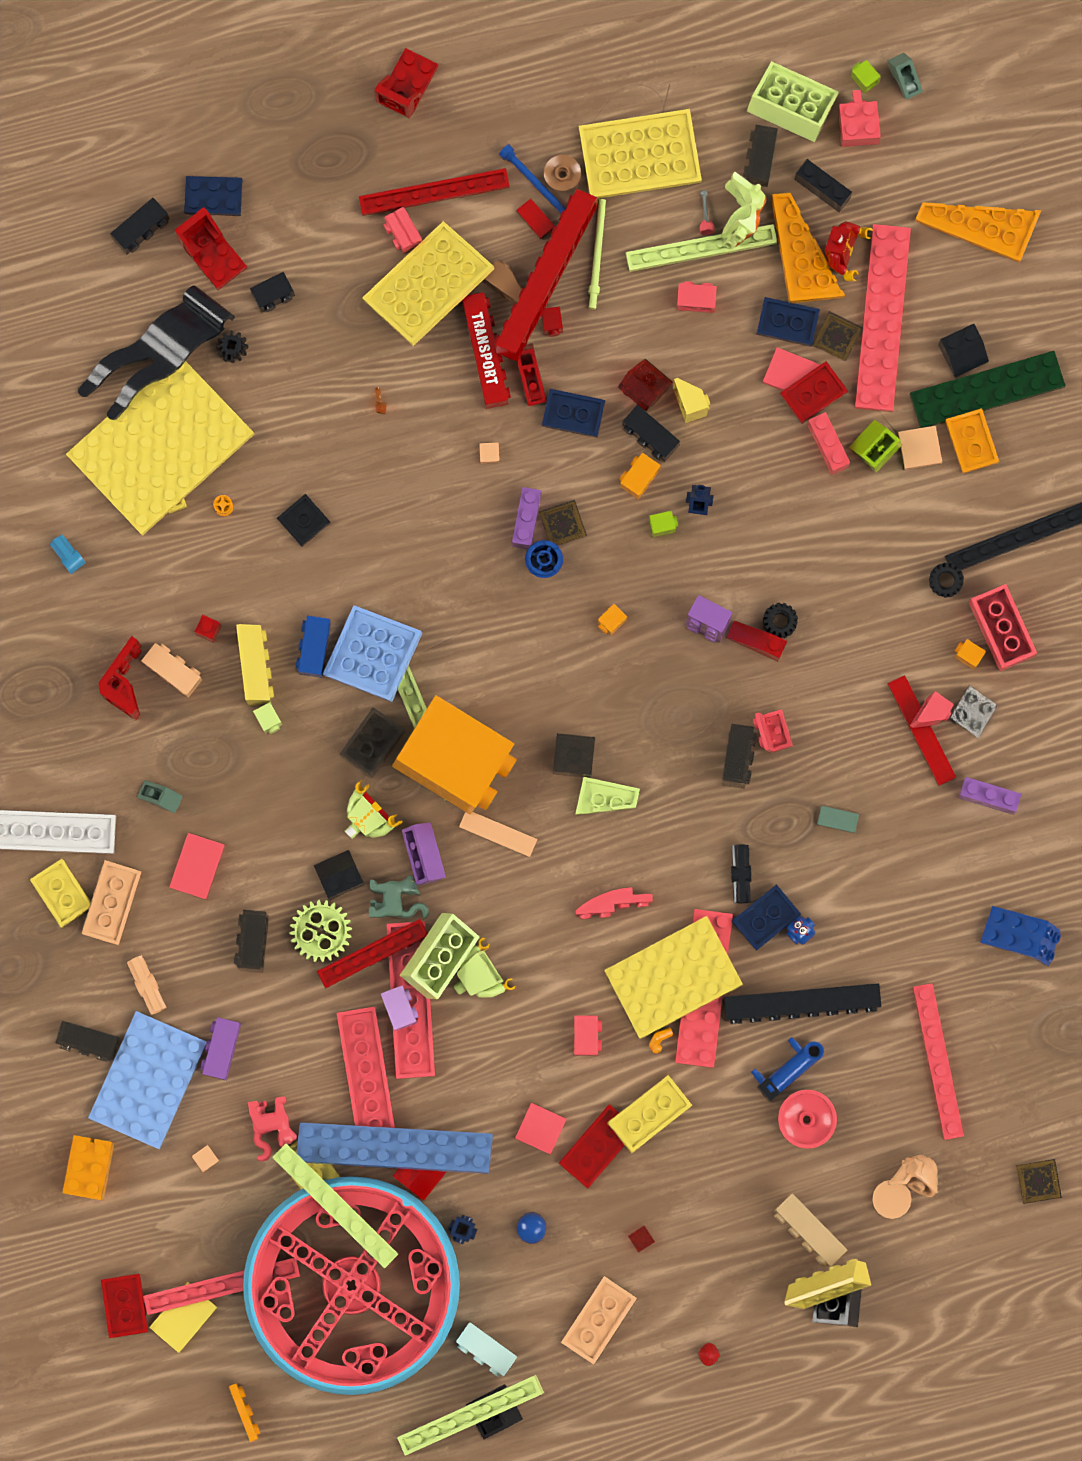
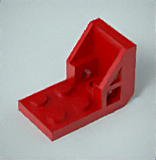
(406, 83)
(209, 249)
(123, 695)

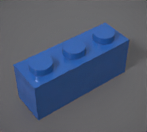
(313, 646)

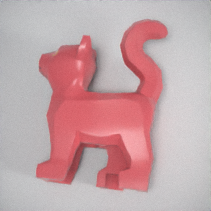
(269, 1122)

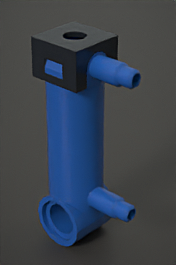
(789, 1071)

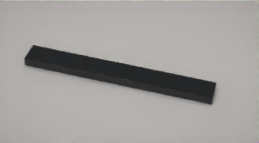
(1016, 537)

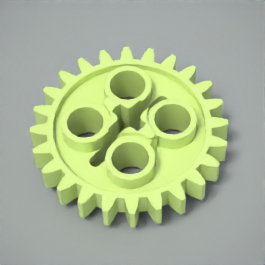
(329, 915)

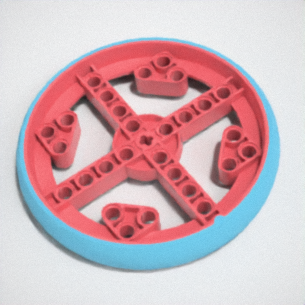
(350, 1378)

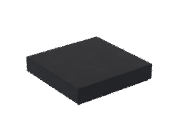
(303, 520)

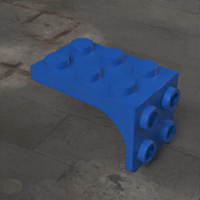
(1021, 935)

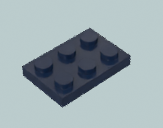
(215, 194)
(788, 321)
(573, 413)
(766, 917)

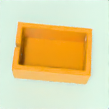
(88, 1167)

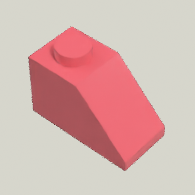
(933, 711)

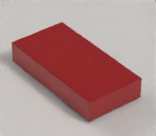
(535, 218)

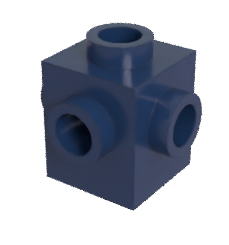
(699, 499)
(456, 1224)

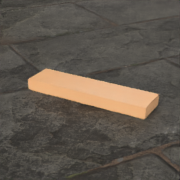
(498, 833)

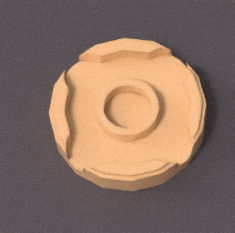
(891, 1200)

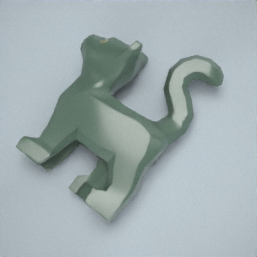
(392, 899)

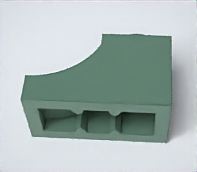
(905, 75)

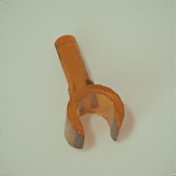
(380, 407)

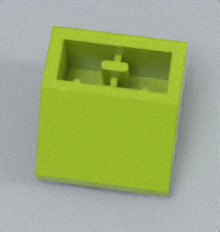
(875, 445)

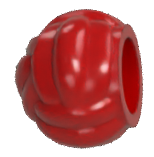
(708, 1354)

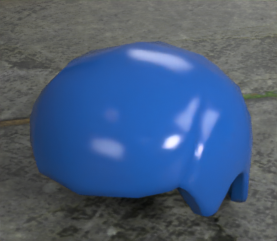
(531, 1227)

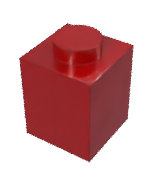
(552, 321)
(207, 628)

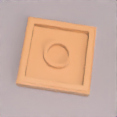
(920, 447)

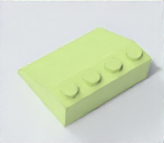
(792, 101)

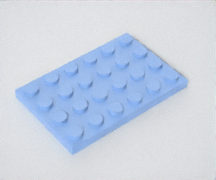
(147, 1080)

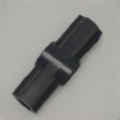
(741, 874)

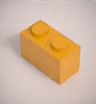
(640, 475)

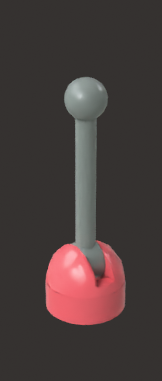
(706, 226)

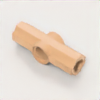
(146, 985)

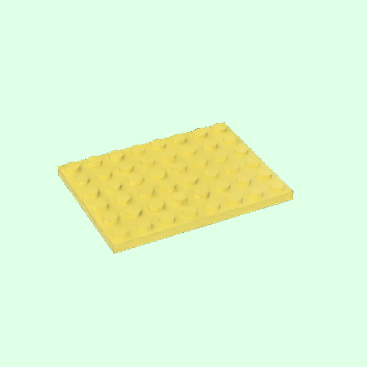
(160, 447)

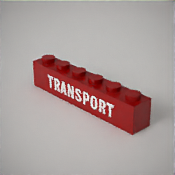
(484, 350)

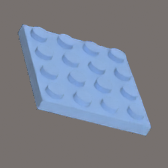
(372, 653)

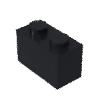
(272, 292)

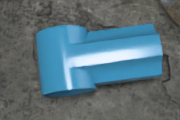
(69, 557)

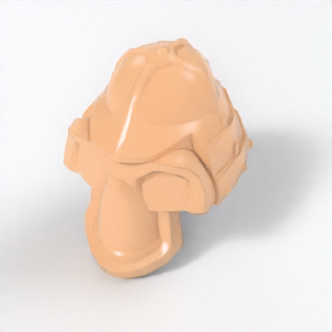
(917, 1174)

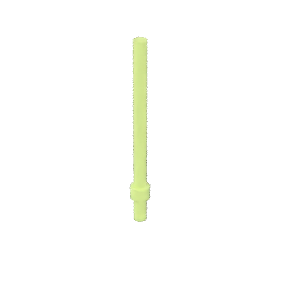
(594, 289)

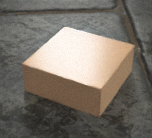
(489, 453)
(205, 1158)

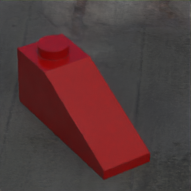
(531, 376)
(757, 640)

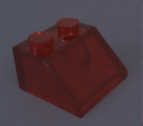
(645, 384)

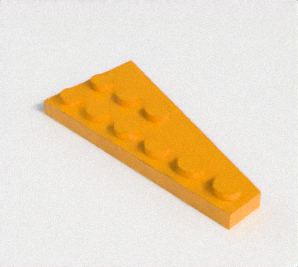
(990, 228)
(802, 259)

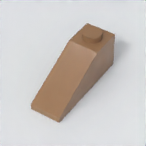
(503, 282)

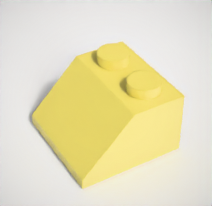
(691, 400)

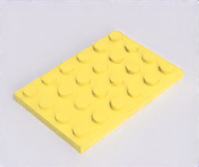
(640, 154)
(428, 283)
(673, 977)

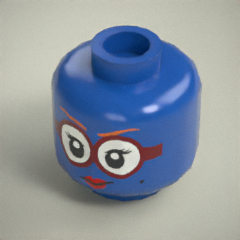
(801, 930)

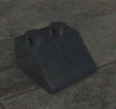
(963, 350)
(339, 875)
(839, 1311)
(500, 1421)

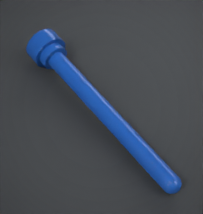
(508, 154)

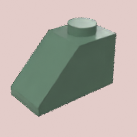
(160, 796)

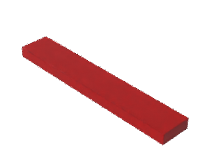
(923, 735)
(372, 953)

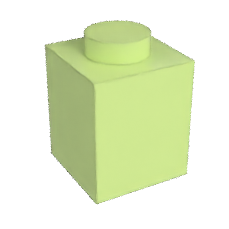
(268, 718)

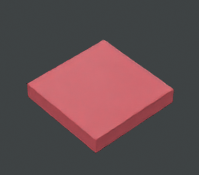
(540, 1128)

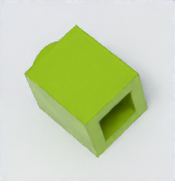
(865, 76)
(663, 523)

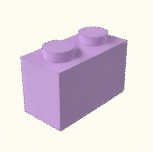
(399, 1007)

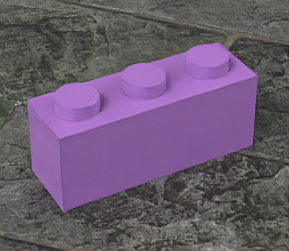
(526, 518)
(989, 796)
(423, 853)
(220, 1048)

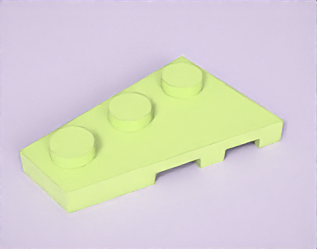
(605, 796)

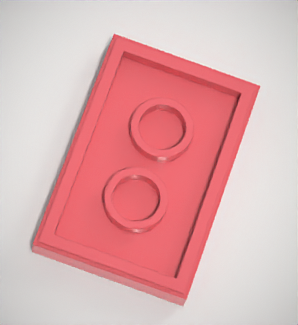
(787, 369)
(197, 866)

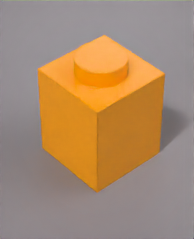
(611, 620)
(969, 653)

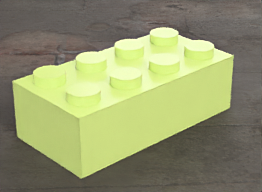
(439, 956)

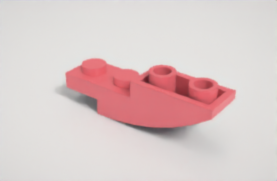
(604, 904)

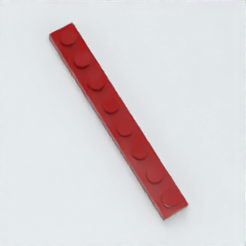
(434, 192)

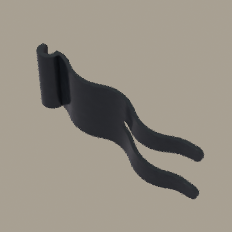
(166, 341)

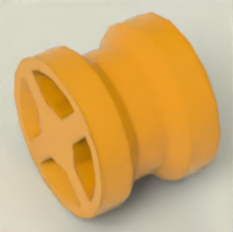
(223, 501)

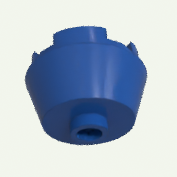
(544, 559)

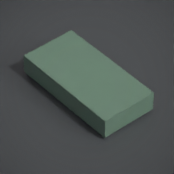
(838, 819)

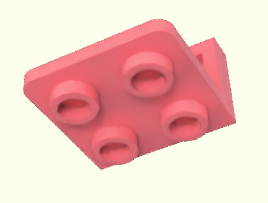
(773, 731)

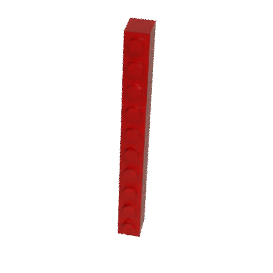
(546, 275)

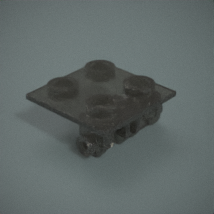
(973, 711)

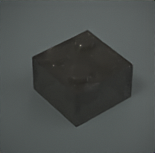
(573, 755)

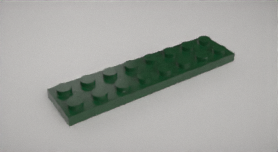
(988, 389)

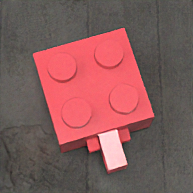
(859, 122)

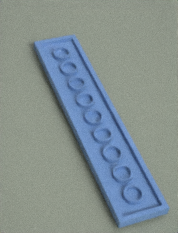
(395, 1148)

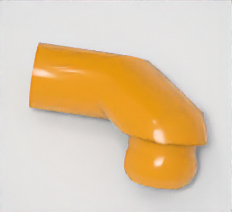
(657, 1038)

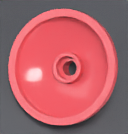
(821, 1115)

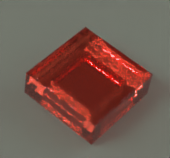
(641, 1239)

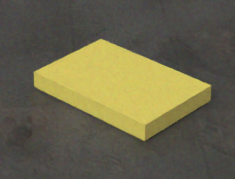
(61, 893)
(182, 1323)

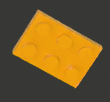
(972, 441)

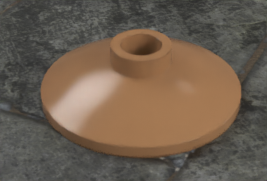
(563, 164)

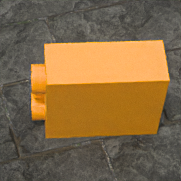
(455, 756)

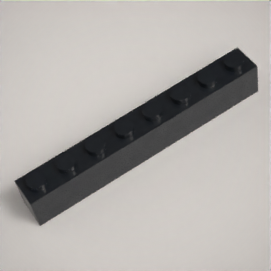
(802, 1002)

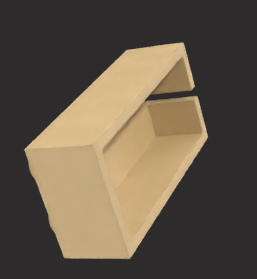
(809, 1230)

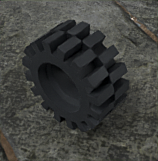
(946, 591)
(780, 609)

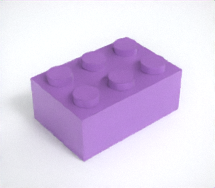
(708, 619)

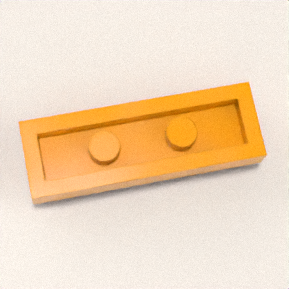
(245, 1411)

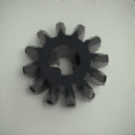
(227, 352)

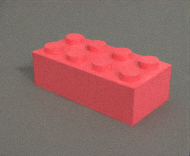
(1002, 627)

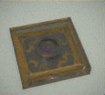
(837, 336)
(562, 523)
(1038, 1181)

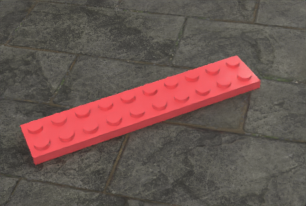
(882, 318)

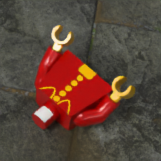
(841, 245)

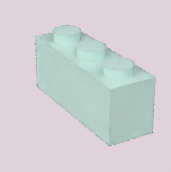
(486, 1350)

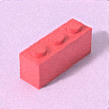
(828, 443)

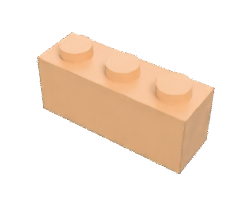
(172, 669)

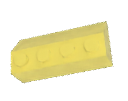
(254, 665)
(828, 1284)

